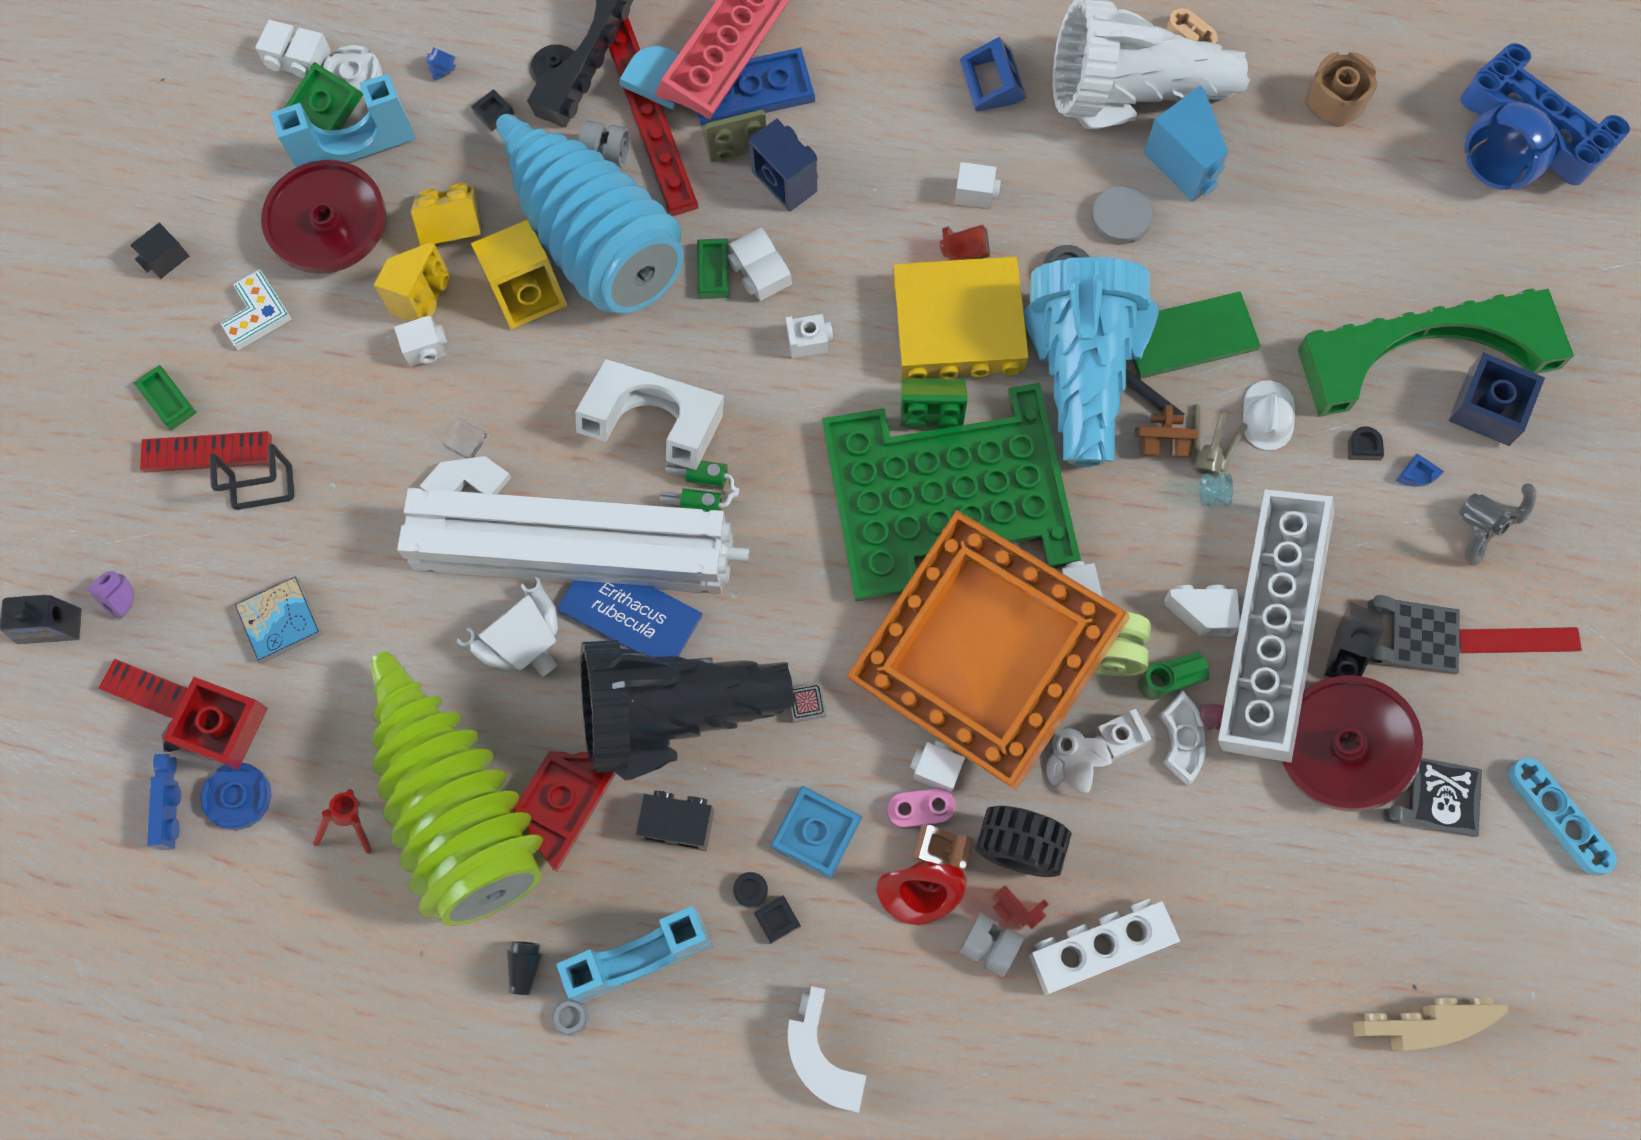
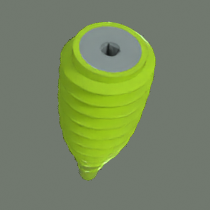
(445, 805)

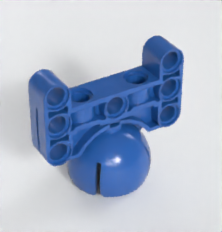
(1531, 127)

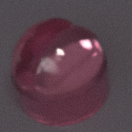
(1211, 715)

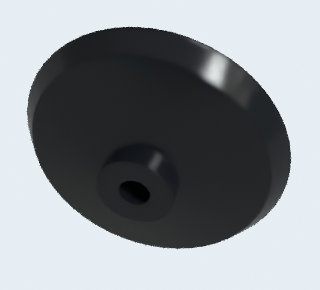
(548, 59)

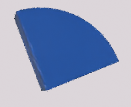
(1419, 472)

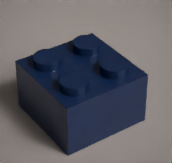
(784, 164)
(1496, 399)

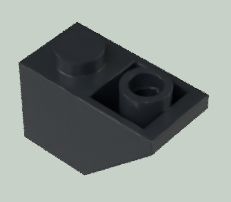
(1354, 641)

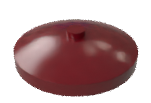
(323, 216)
(1355, 744)

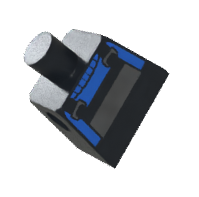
(32, 619)

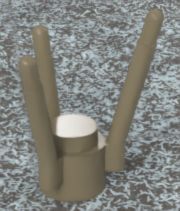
(1210, 458)

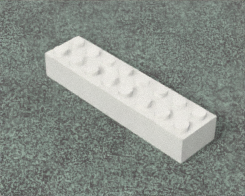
(1277, 625)

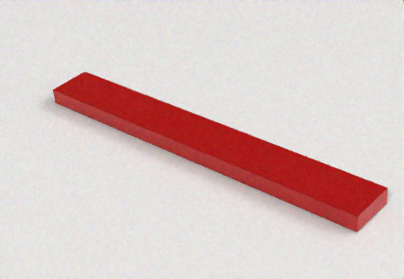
(654, 132)

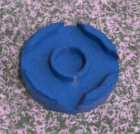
(236, 797)

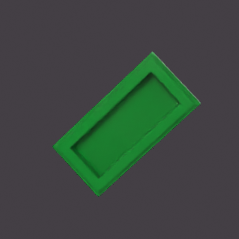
(713, 268)
(165, 397)

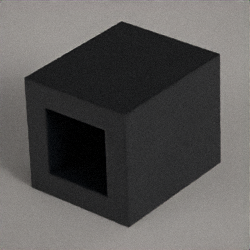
(158, 251)

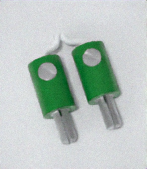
(706, 474)

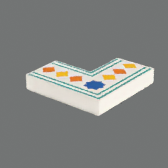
(262, 313)

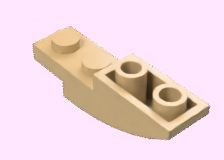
(1442, 1023)

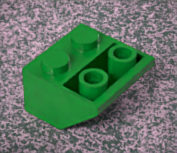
(932, 402)

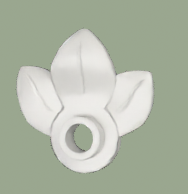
(1078, 762)

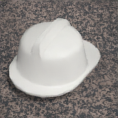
(1268, 415)

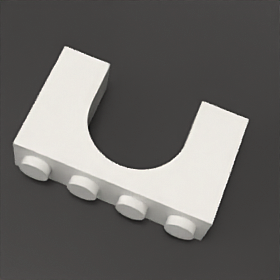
(624, 387)

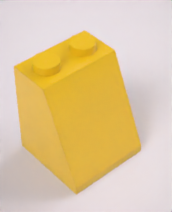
(519, 274)

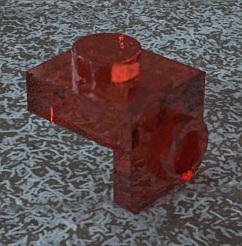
(966, 244)
(1010, 908)

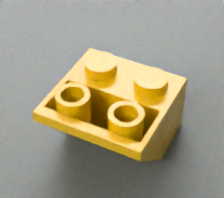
(447, 214)
(413, 282)

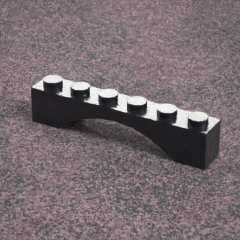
(561, 89)

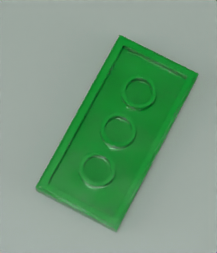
(1198, 335)

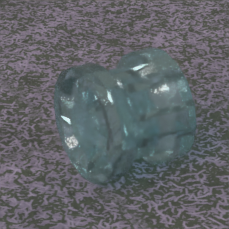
(1216, 489)

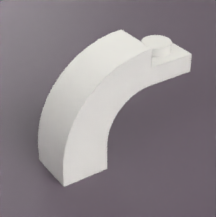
(822, 1078)

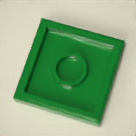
(325, 98)

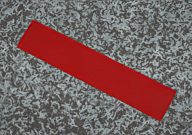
(1519, 640)

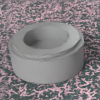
(570, 1017)

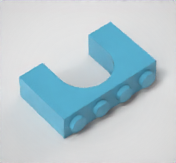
(381, 128)
(597, 973)

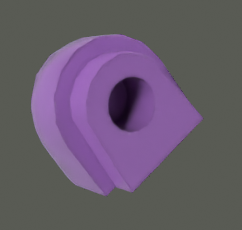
(113, 593)

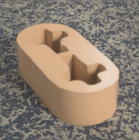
(1194, 29)

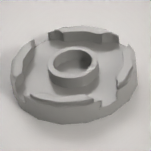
(1122, 214)

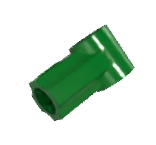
(1175, 675)

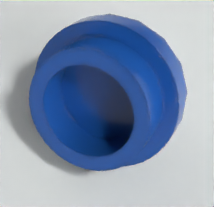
(440, 63)

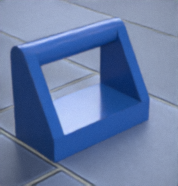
(1012, 89)

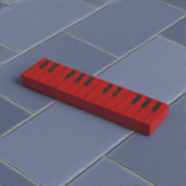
(194, 451)
(143, 688)

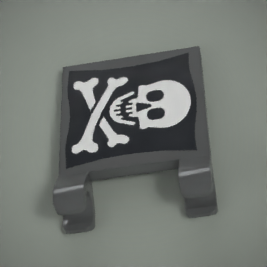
(1442, 799)

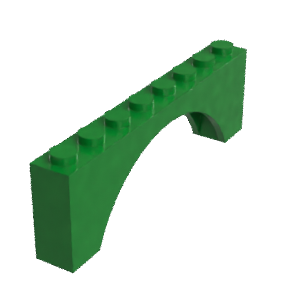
(1516, 325)

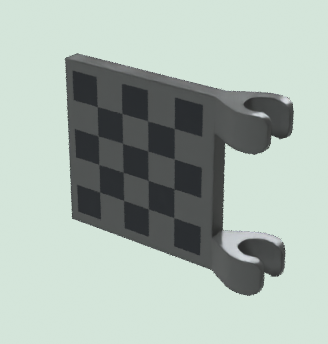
(1421, 635)

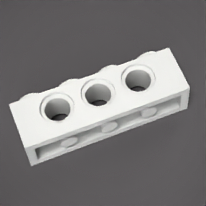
(1157, 934)

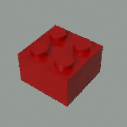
(215, 723)

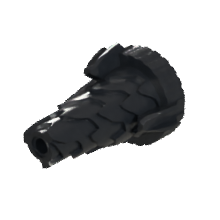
(645, 701)

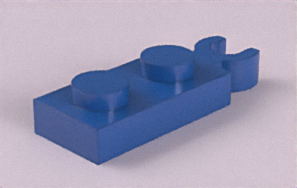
(163, 802)

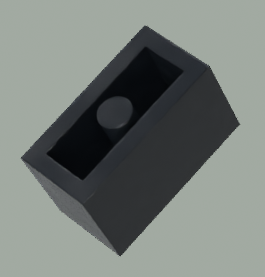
(675, 820)

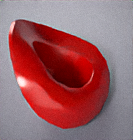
(921, 892)

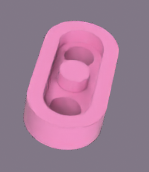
(921, 808)

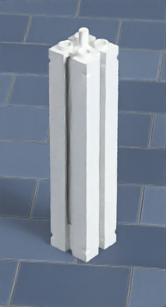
(567, 540)

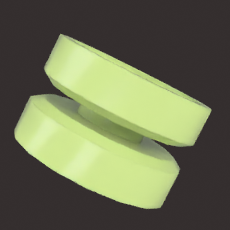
(1127, 654)

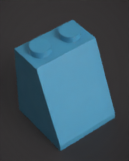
(1188, 145)

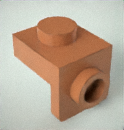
(943, 847)

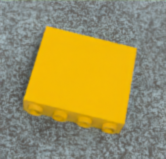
(960, 318)

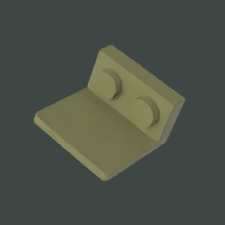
(731, 135)

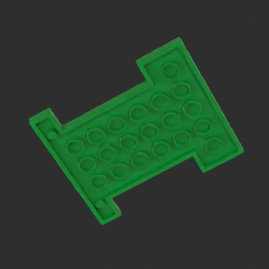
(906, 487)

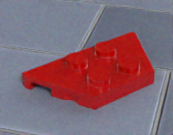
(562, 802)

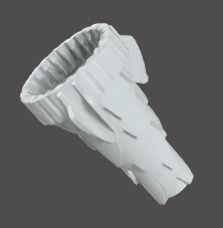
(1121, 59)

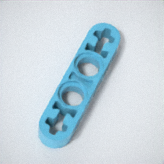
(1557, 819)

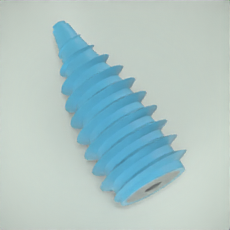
(592, 219)

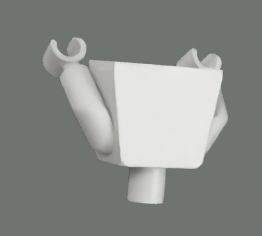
(519, 635)

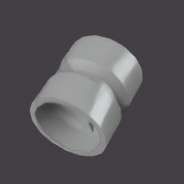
(610, 142)
(991, 945)

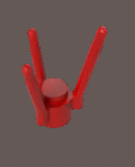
(343, 812)

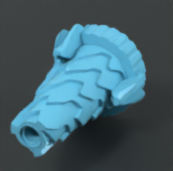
(1087, 323)

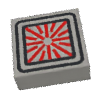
(808, 703)

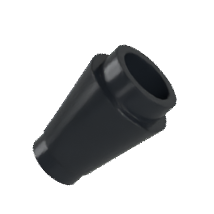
(522, 966)

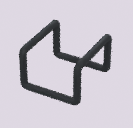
(273, 451)

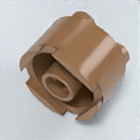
(1342, 88)

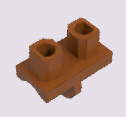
(1180, 438)

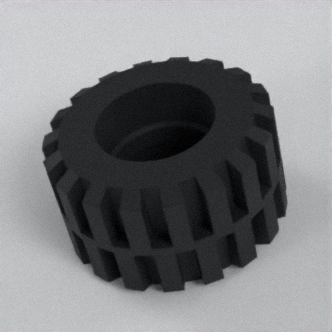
(1023, 841)

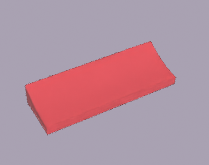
(718, 53)

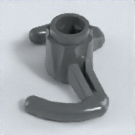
(1492, 519)

